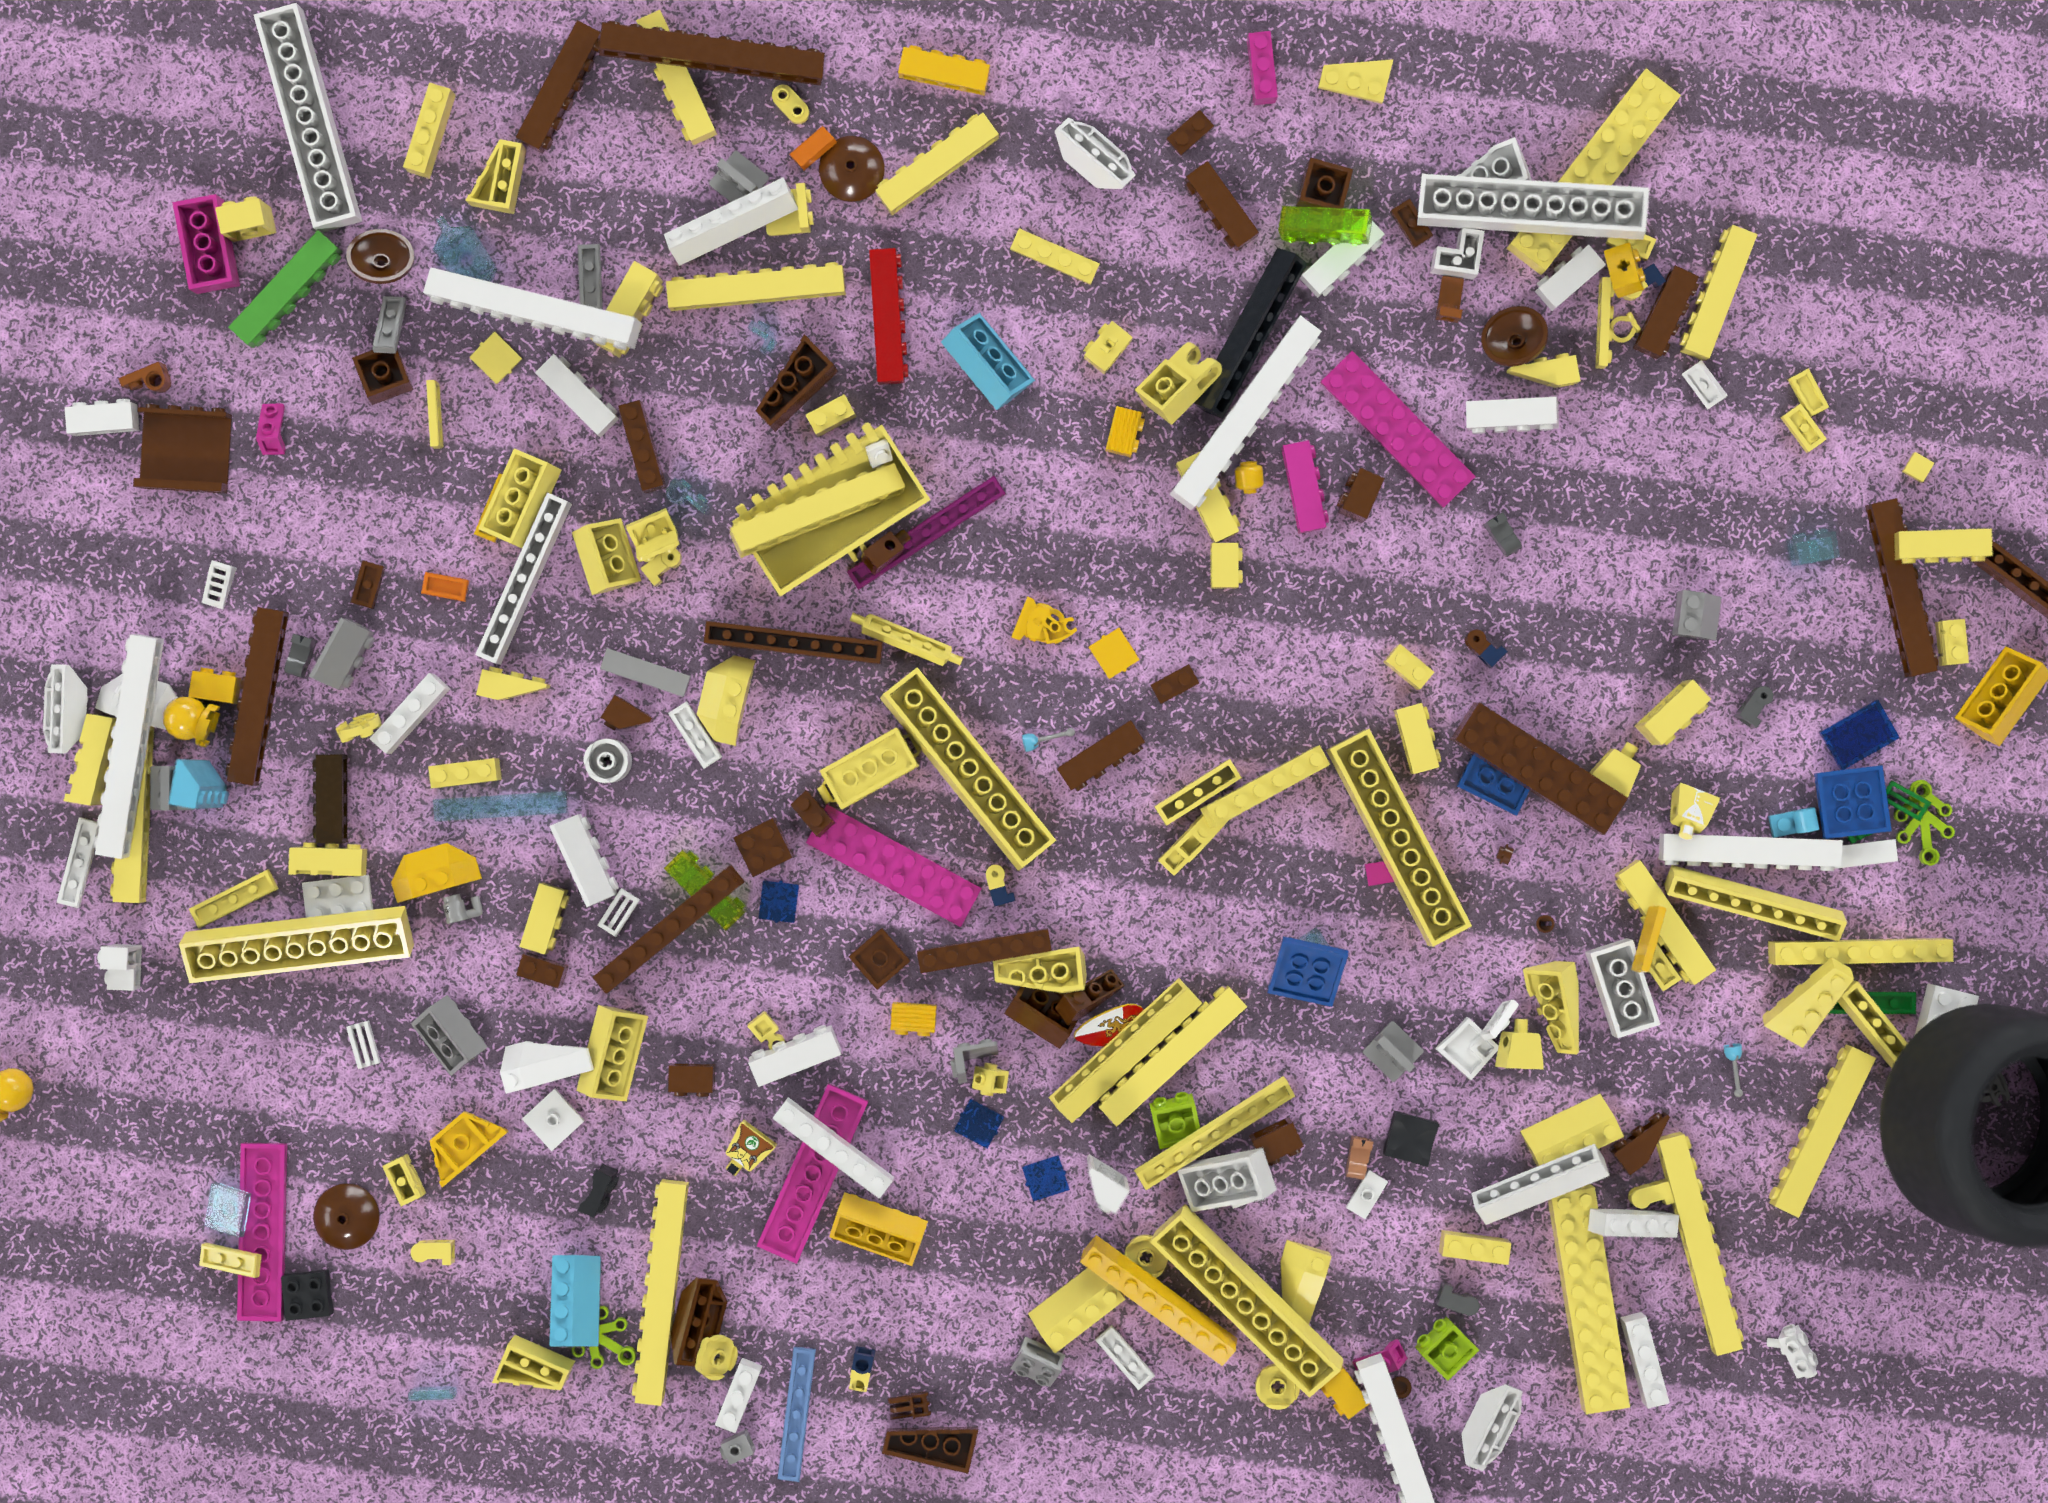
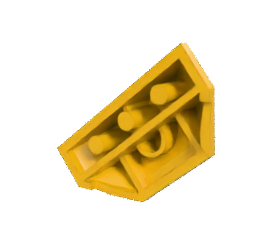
(433, 871)

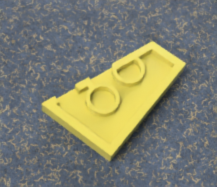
(1357, 79)

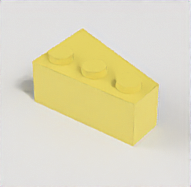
(533, 1365)

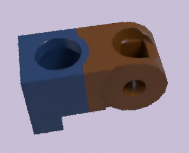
(1483, 649)

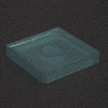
(227, 1209)

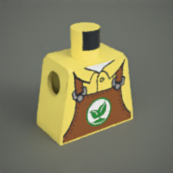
(748, 1148)

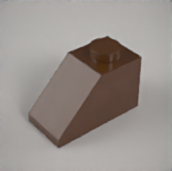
(624, 715)

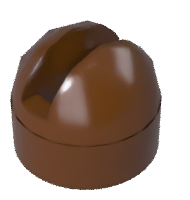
(1545, 918)

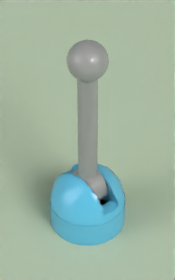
(1031, 741)
(1733, 1054)

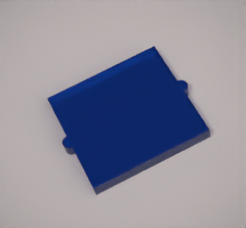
(778, 901)
(978, 1123)
(1045, 1178)

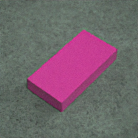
(1377, 873)

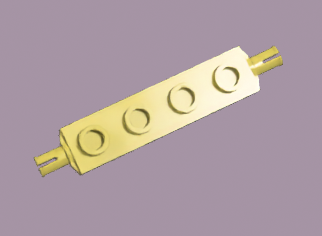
(906, 639)

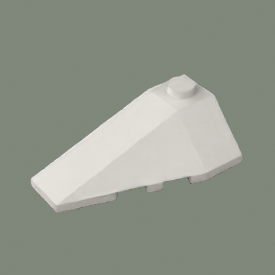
(1500, 162)
(536, 1064)

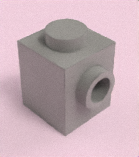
(737, 1447)

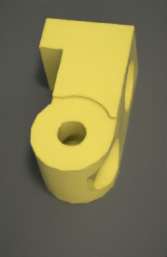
(660, 565)
(1652, 1192)
(434, 1250)

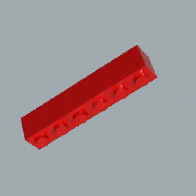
(887, 316)

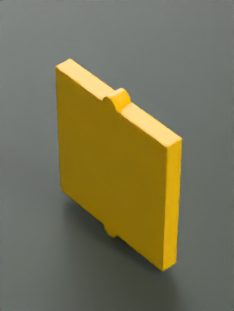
(1114, 653)

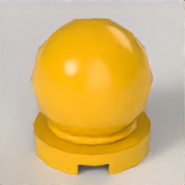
(189, 719)
(15, 1091)

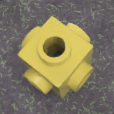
(985, 1079)

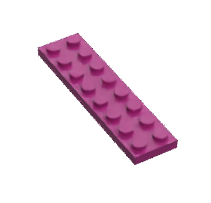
(1397, 429)
(896, 867)
(265, 1177)
(810, 1179)

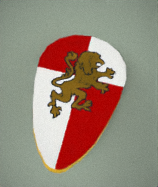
(1106, 1025)

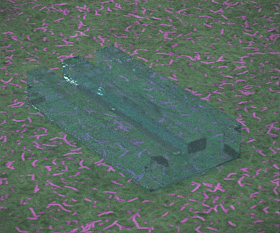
(432, 1393)

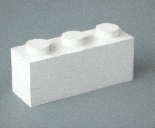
(1569, 276)
(101, 417)
(738, 1395)

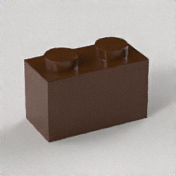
(542, 970)
(691, 1079)

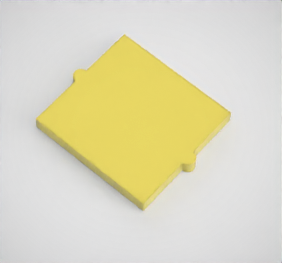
(495, 358)

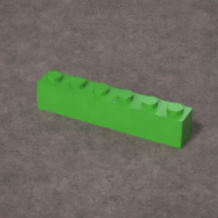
(286, 289)

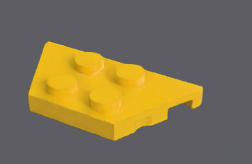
(462, 1144)

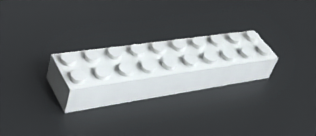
(307, 117)
(1533, 206)

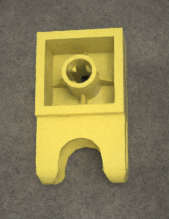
(1178, 382)

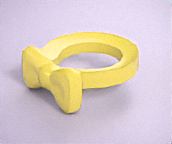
(1628, 318)

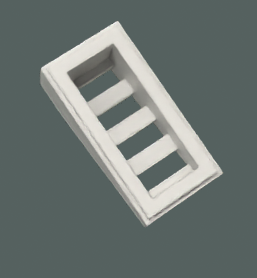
(228, 579)

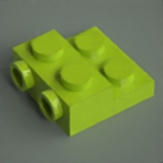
(1174, 1118)
(1446, 1348)

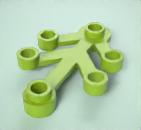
(1928, 819)
(609, 1343)

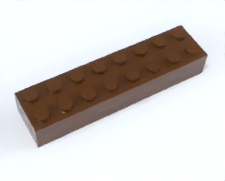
(1539, 768)

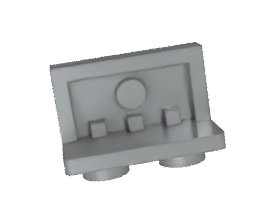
(737, 177)
(160, 788)
(1393, 1051)
(1038, 1362)

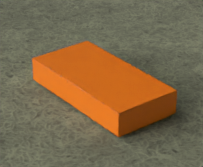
(813, 148)
(445, 586)

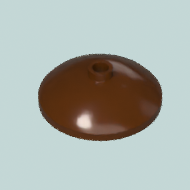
(854, 183)
(379, 248)
(1513, 326)
(356, 1206)

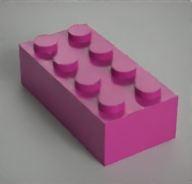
(205, 251)

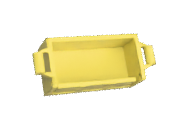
(868, 768)

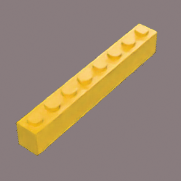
(1159, 1300)

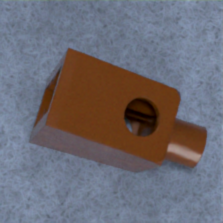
(878, 557)

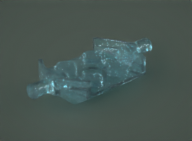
(458, 242)

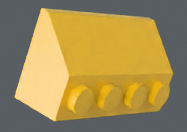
(2003, 695)
(878, 1229)

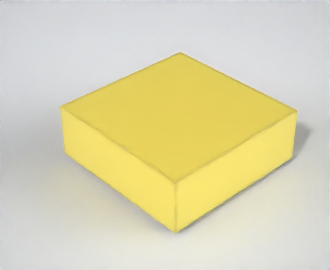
(1918, 467)

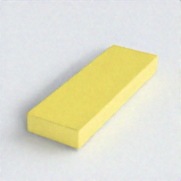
(434, 414)
(230, 1260)

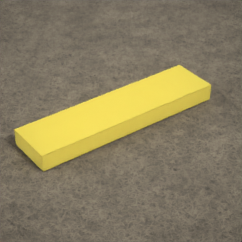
(233, 899)

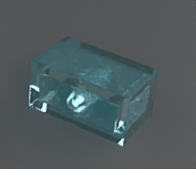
(1813, 548)

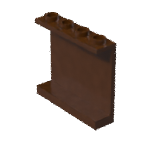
(184, 449)

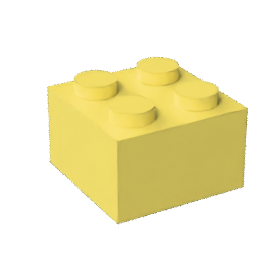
(245, 219)

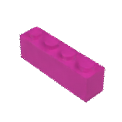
(1304, 487)

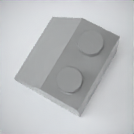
(1696, 615)

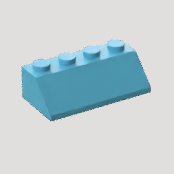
(987, 361)
(197, 785)
(575, 1301)

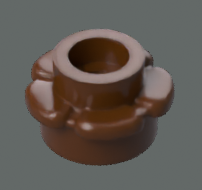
(1505, 854)

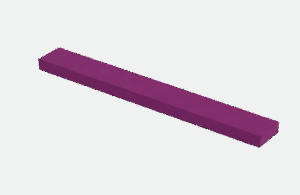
(935, 527)

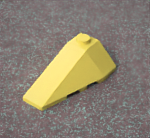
(1558, 994)

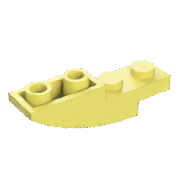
(1189, 844)

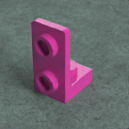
(269, 429)
(1392, 1354)

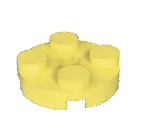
(362, 725)
(1142, 1244)
(709, 1349)
(1267, 1394)

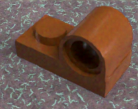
(147, 375)

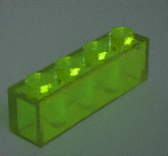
(1325, 225)
(693, 877)

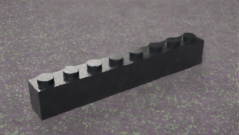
(1252, 330)

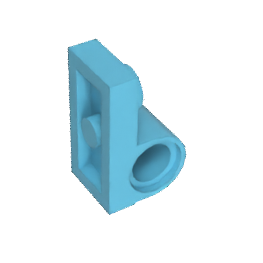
(1793, 822)

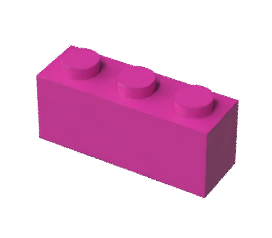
(1262, 68)

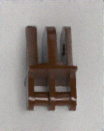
(907, 1409)

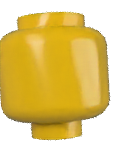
(1249, 477)

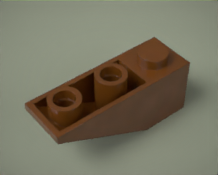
(1080, 1003)
(1638, 1148)

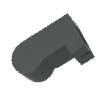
(1503, 534)
(299, 655)
(1753, 706)
(1461, 1303)

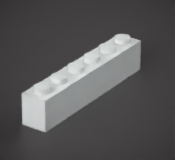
(731, 221)
(833, 1147)
(1540, 1184)

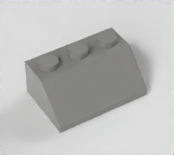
(342, 654)
(449, 1035)

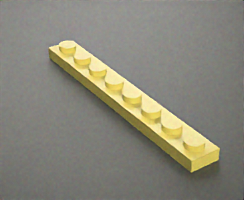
(1214, 1133)

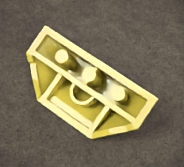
(725, 698)

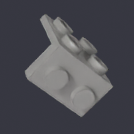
(967, 1052)

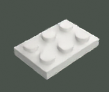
(337, 896)

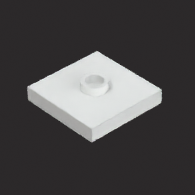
(553, 1119)

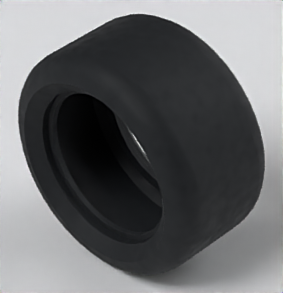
(1931, 1118)

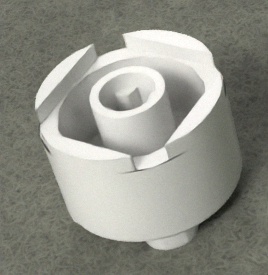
(595, 763)

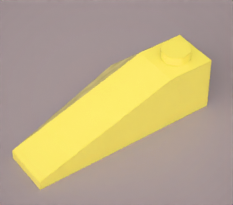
(1049, 971)
(1303, 1277)

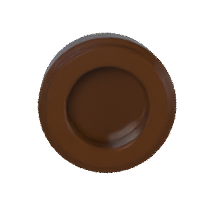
(1402, 1386)

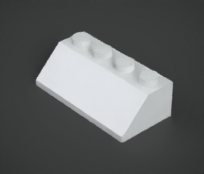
(584, 860)
(1108, 1185)

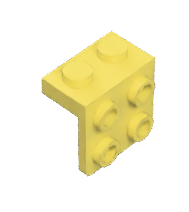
(797, 221)
(653, 535)

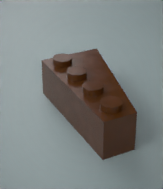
(796, 384)
(935, 1446)

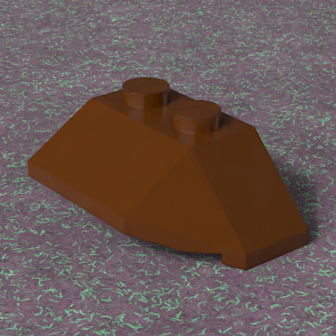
(697, 1317)

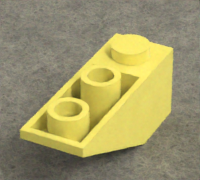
(1553, 373)
(502, 686)

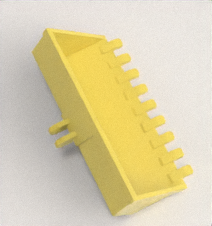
(808, 553)

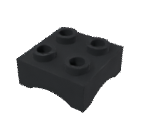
(1410, 1138)
(603, 1183)
(307, 1295)

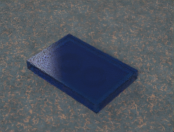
(1859, 735)

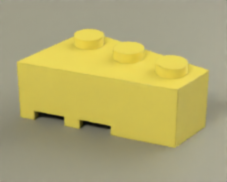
(501, 178)
(328, 860)

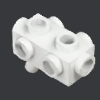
(1795, 1347)

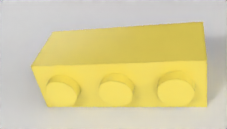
(1417, 738)
(465, 773)
(544, 918)
(1474, 1247)

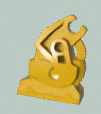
(1038, 625)

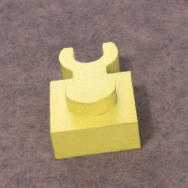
(764, 1028)

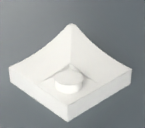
(1467, 1048)

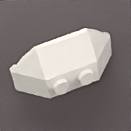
(1093, 155)
(109, 699)
(63, 708)
(1490, 1425)

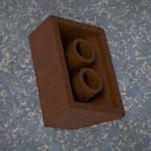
(1037, 1013)

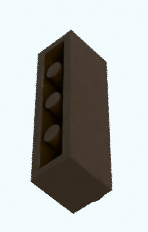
(331, 799)

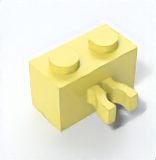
(1107, 347)

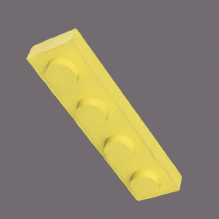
(1054, 256)
(1604, 333)

